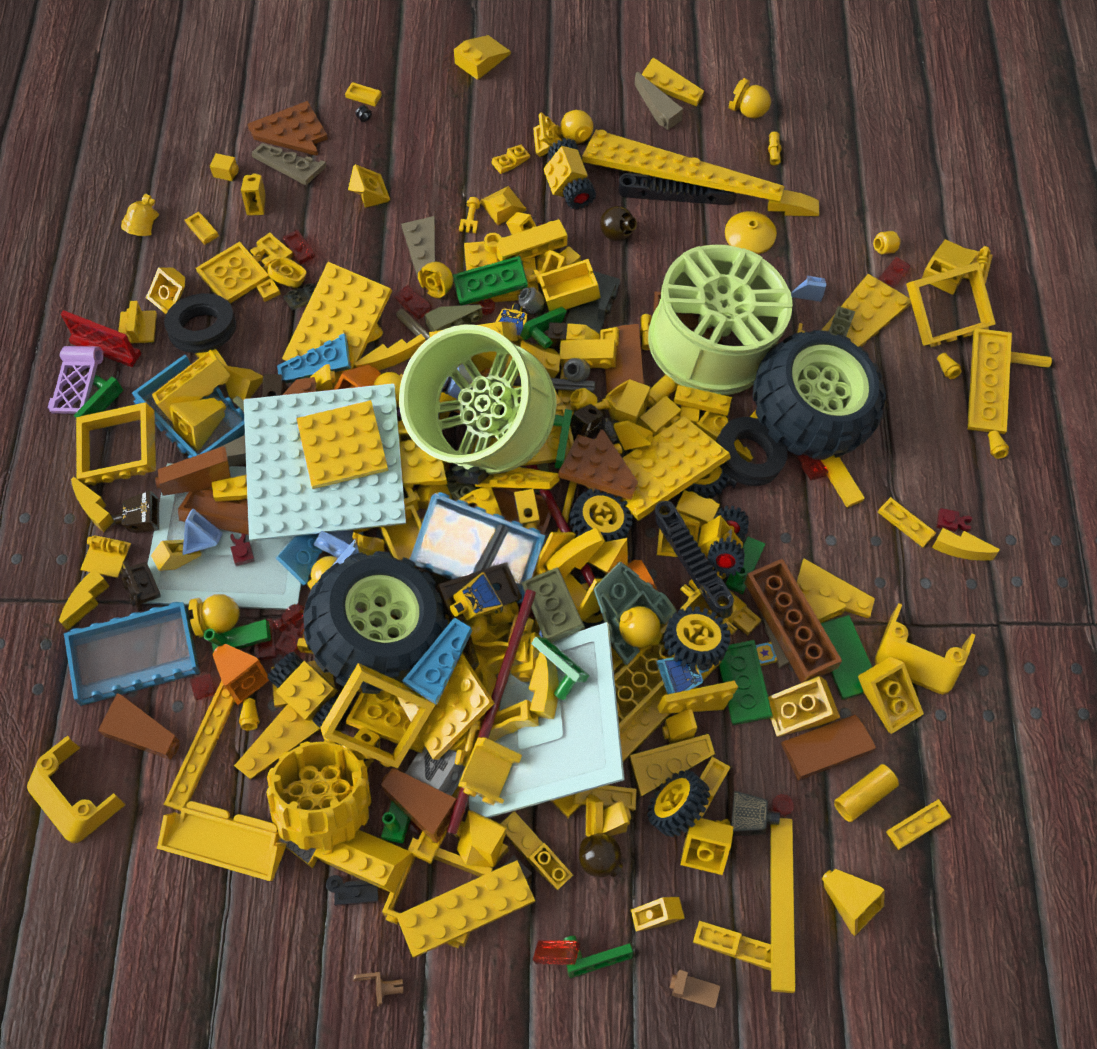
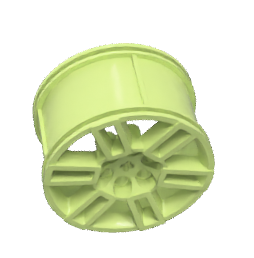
(732, 293)
(519, 429)

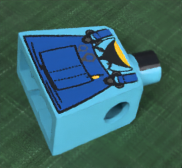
(677, 677)

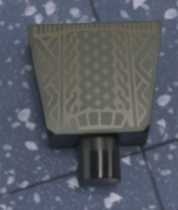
(751, 815)

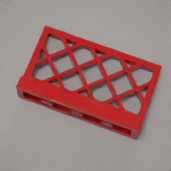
(113, 343)

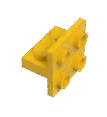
(546, 135)
(138, 324)

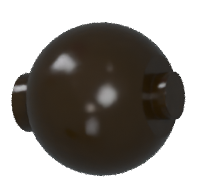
(617, 223)
(600, 856)

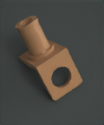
(382, 987)

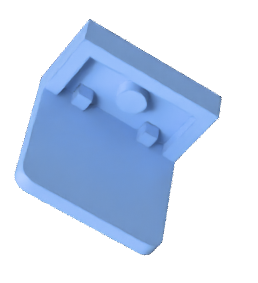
(334, 542)

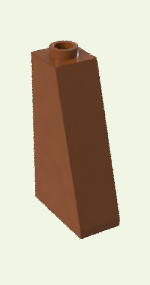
(194, 473)
(137, 729)
(420, 802)

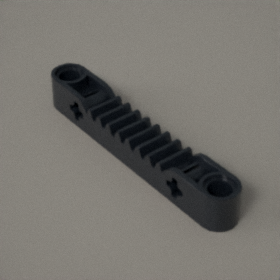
(633, 185)
(694, 561)

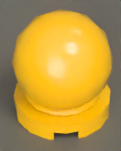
(752, 100)
(215, 613)

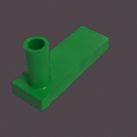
(536, 326)
(107, 393)
(564, 423)
(753, 551)
(241, 636)
(570, 668)
(395, 825)
(599, 960)

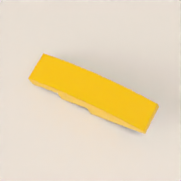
(386, 357)

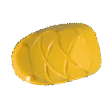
(287, 272)

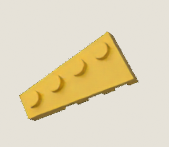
(672, 83)
(521, 478)
(816, 581)
(699, 699)
(279, 737)
(658, 764)

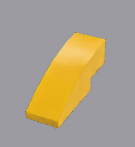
(795, 204)
(92, 505)
(964, 546)
(576, 552)
(83, 599)
(543, 685)
(713, 777)

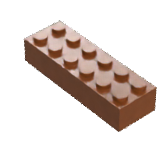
(792, 621)

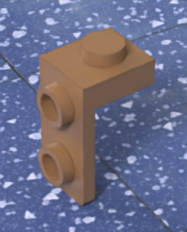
(694, 989)

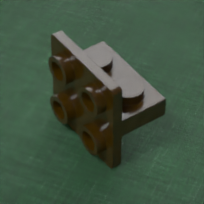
(139, 583)

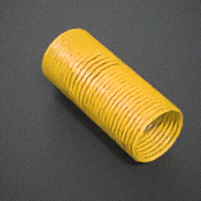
(870, 791)

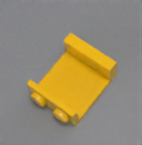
(488, 770)

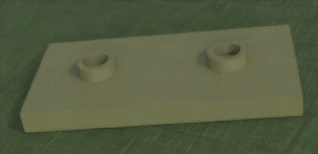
(553, 606)

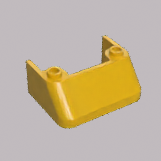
(585, 602)
(923, 666)
(72, 821)

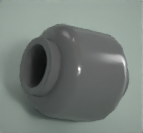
(531, 300)
(576, 370)

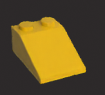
(479, 55)
(891, 693)
(802, 707)

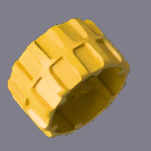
(324, 794)

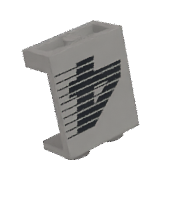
(440, 773)

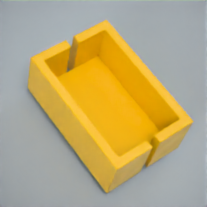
(569, 286)
(402, 538)

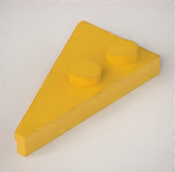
(713, 423)

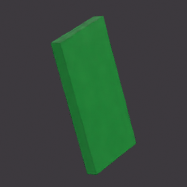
(490, 280)
(853, 656)
(751, 697)

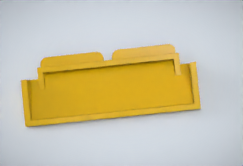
(216, 839)

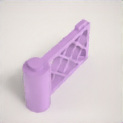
(78, 358)

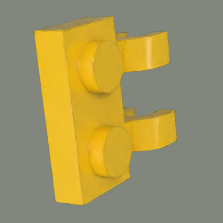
(273, 248)

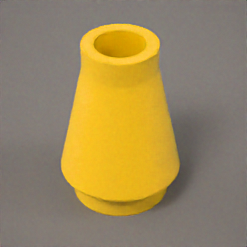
(949, 367)
(998, 446)
(249, 717)

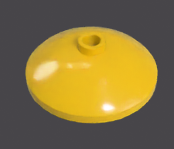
(751, 232)

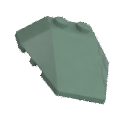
(622, 591)

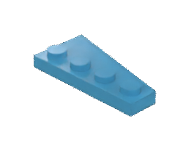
(304, 366)
(300, 556)
(437, 664)

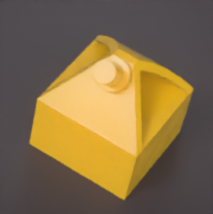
(626, 401)
(707, 845)

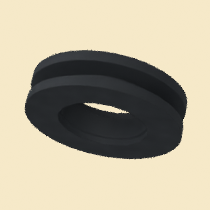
(200, 340)
(744, 471)

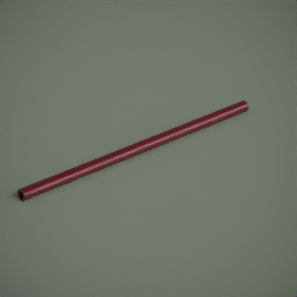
(562, 524)
(496, 696)

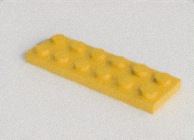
(989, 381)
(465, 909)

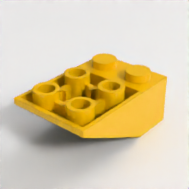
(946, 258)

